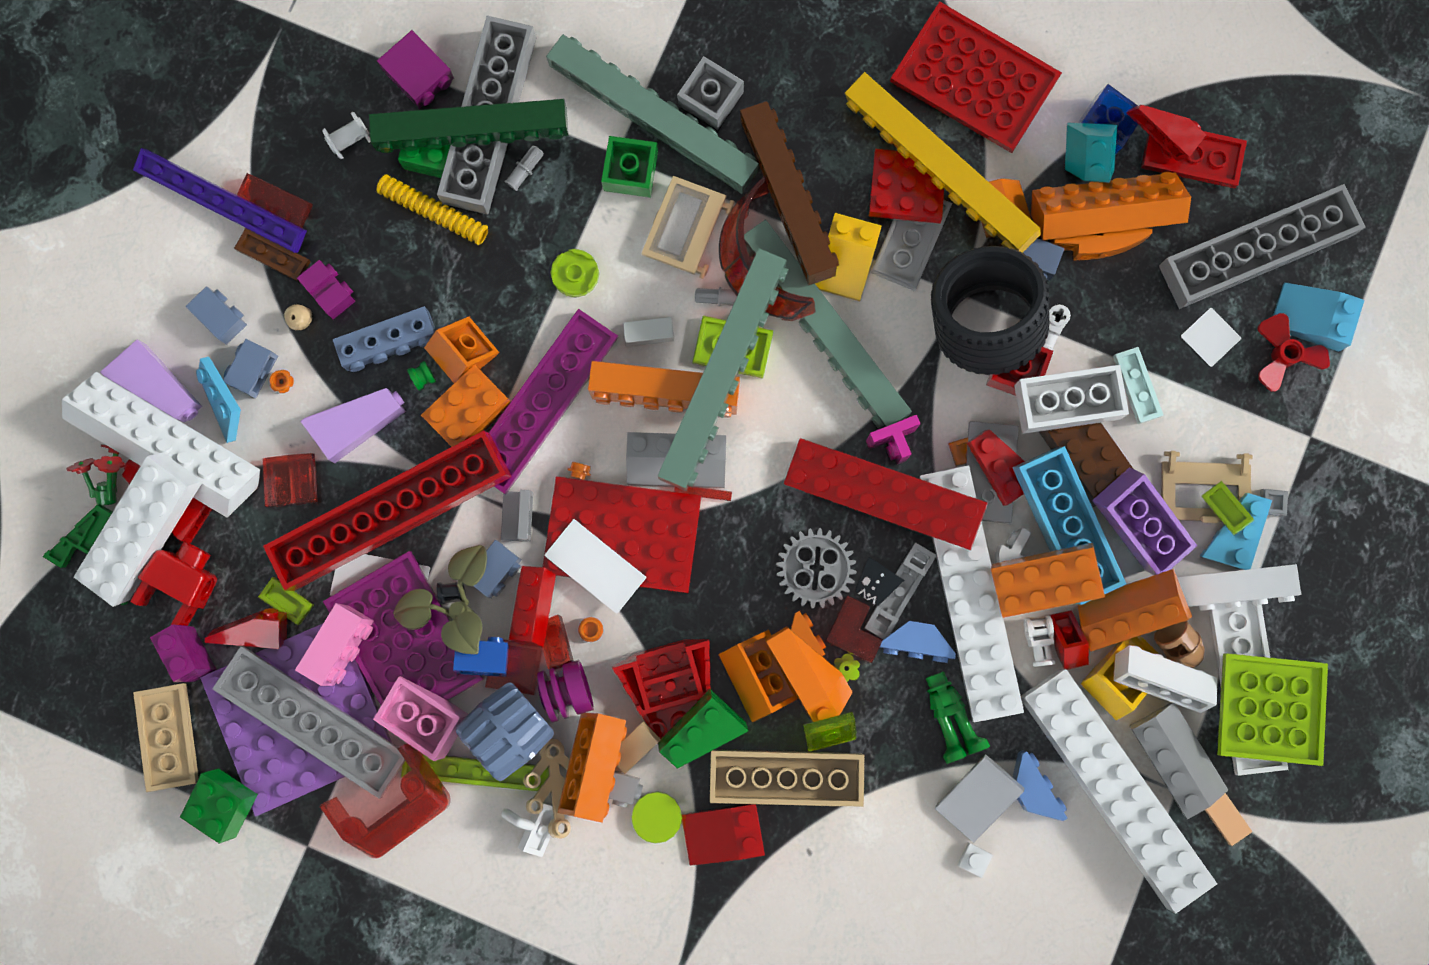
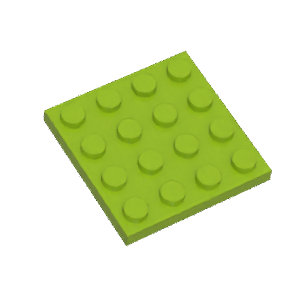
(1272, 709)

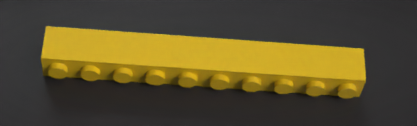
(942, 164)

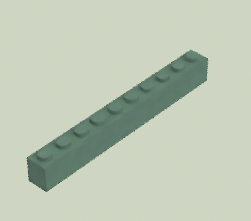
(652, 113)
(834, 336)
(722, 370)

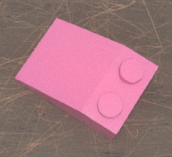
(420, 718)

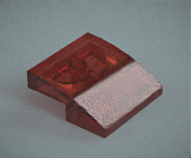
(289, 480)

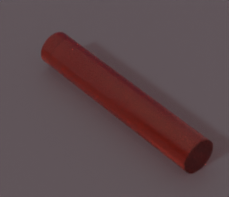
(707, 493)

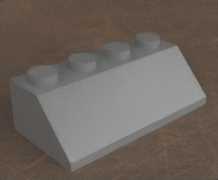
(648, 451)
(1179, 760)

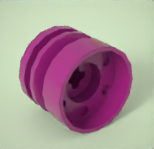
(565, 691)

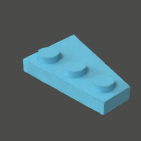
(220, 398)
(1240, 548)

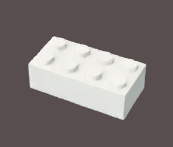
(1071, 399)

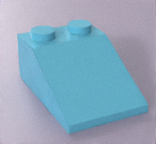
(1320, 315)

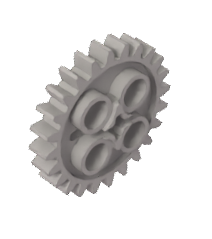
(794, 565)

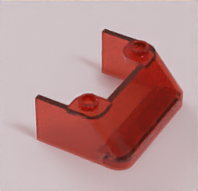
(424, 802)

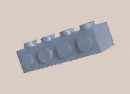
(384, 339)

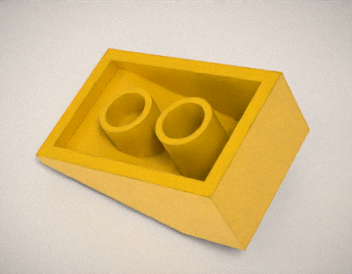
(854, 246)
(1113, 696)

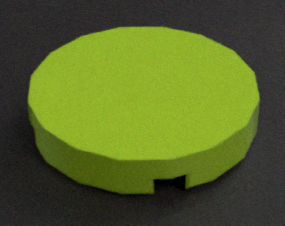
(575, 273)
(656, 817)

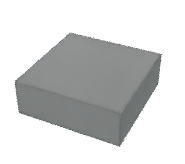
(1279, 501)

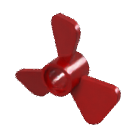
(1277, 332)

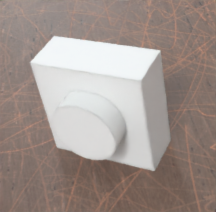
(975, 860)

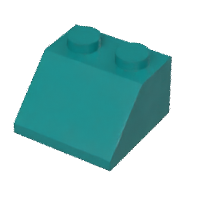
(1091, 151)

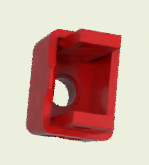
(180, 577)

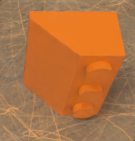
(757, 677)

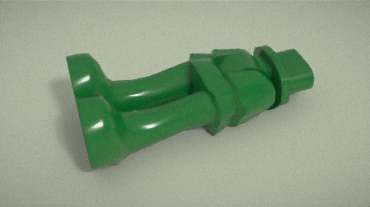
(945, 703)

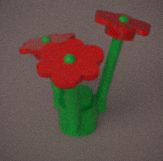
(105, 491)

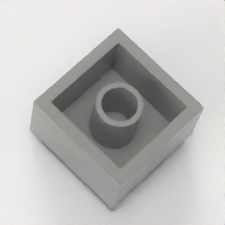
(710, 93)

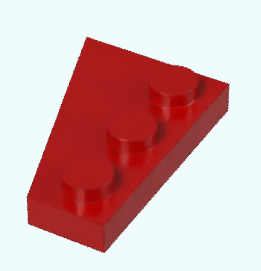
(997, 462)

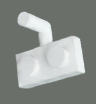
(536, 829)

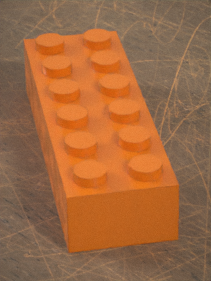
(1110, 206)
(648, 387)

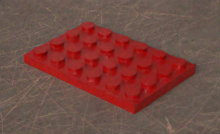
(975, 77)
(642, 525)

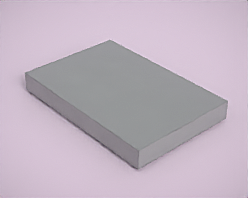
(979, 798)

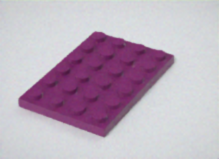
(400, 651)

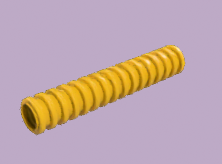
(430, 208)

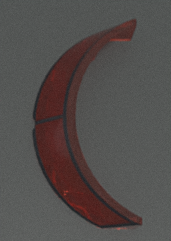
(737, 262)

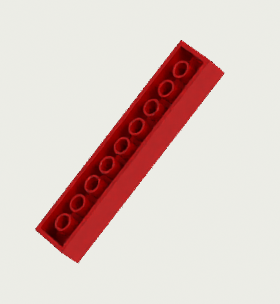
(387, 511)

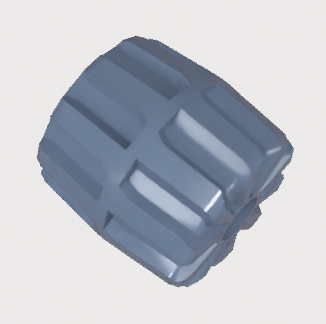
(504, 731)

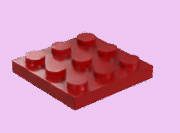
(902, 190)

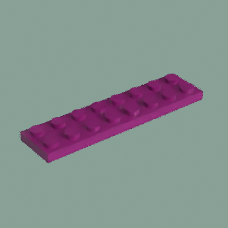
(549, 392)

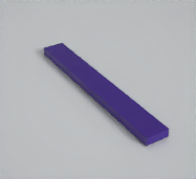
(219, 200)

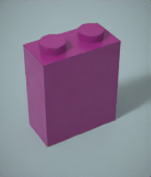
(416, 69)
(183, 653)

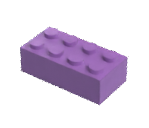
(1144, 522)

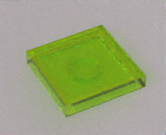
(830, 731)

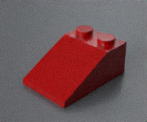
(723, 834)

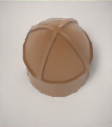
(1181, 644)

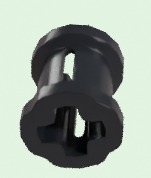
(448, 592)

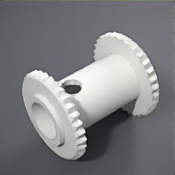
(346, 135)

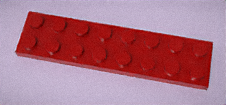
(886, 494)

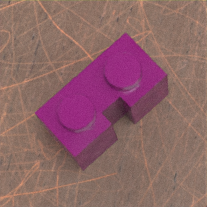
(326, 289)

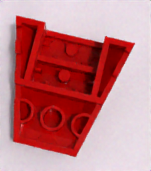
(666, 681)

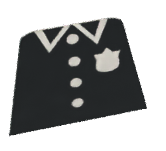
(877, 582)

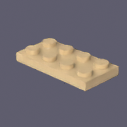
(166, 737)

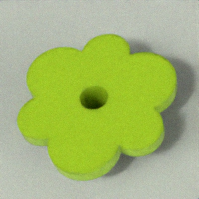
(853, 665)

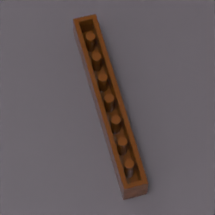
(788, 193)

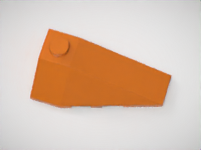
(812, 677)

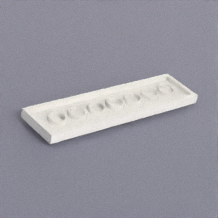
(1242, 633)

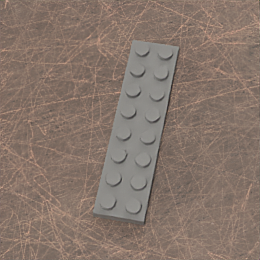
(310, 721)

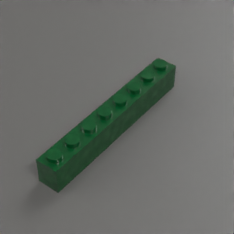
(468, 125)

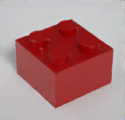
(1034, 368)

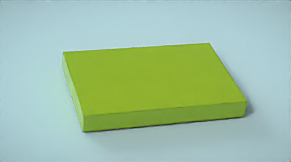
(709, 334)

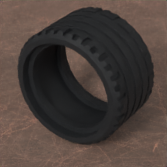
(983, 271)

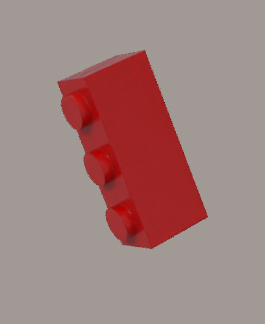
(532, 606)

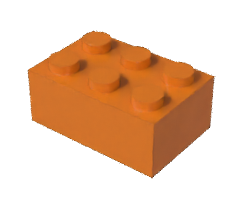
(466, 407)

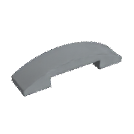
(912, 571)

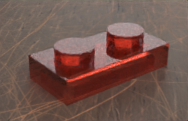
(556, 645)

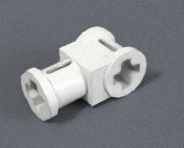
(1056, 327)
(1040, 639)

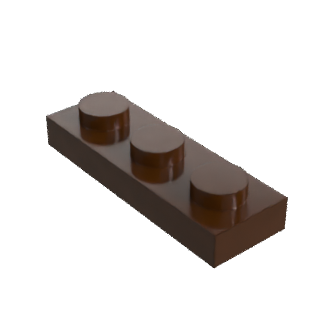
(271, 254)

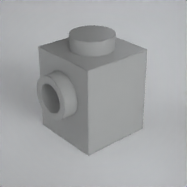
(625, 789)

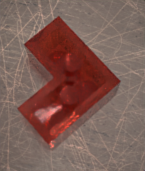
(846, 631)

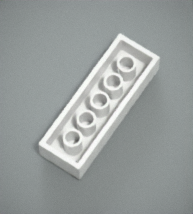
(137, 528)

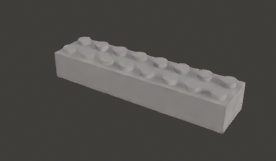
(495, 79)
(1261, 246)

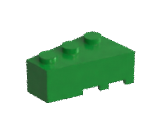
(701, 730)

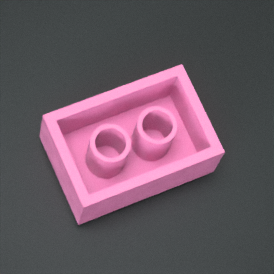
(335, 645)

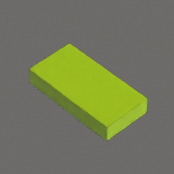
(1227, 508)
(286, 601)

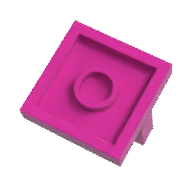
(894, 436)

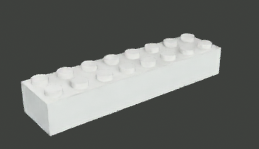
(142, 430)

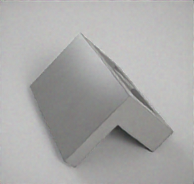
(517, 516)

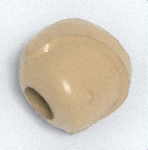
(298, 317)

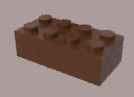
(1092, 454)

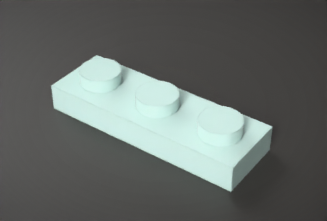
(1138, 385)

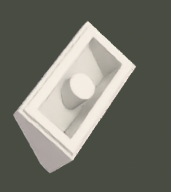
(648, 331)

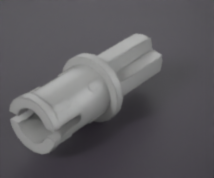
(524, 167)
(715, 296)

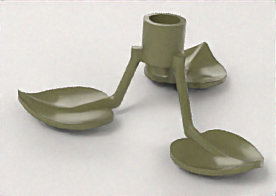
(465, 629)

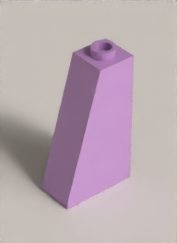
(149, 378)
(352, 423)

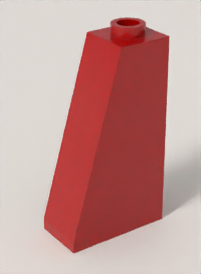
(193, 516)

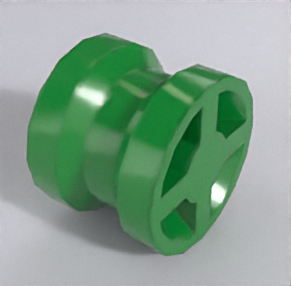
(421, 375)

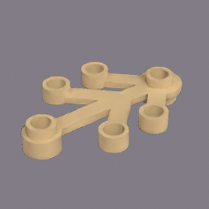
(553, 784)

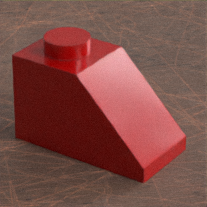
(1069, 640)

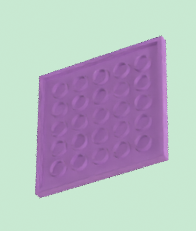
(268, 760)

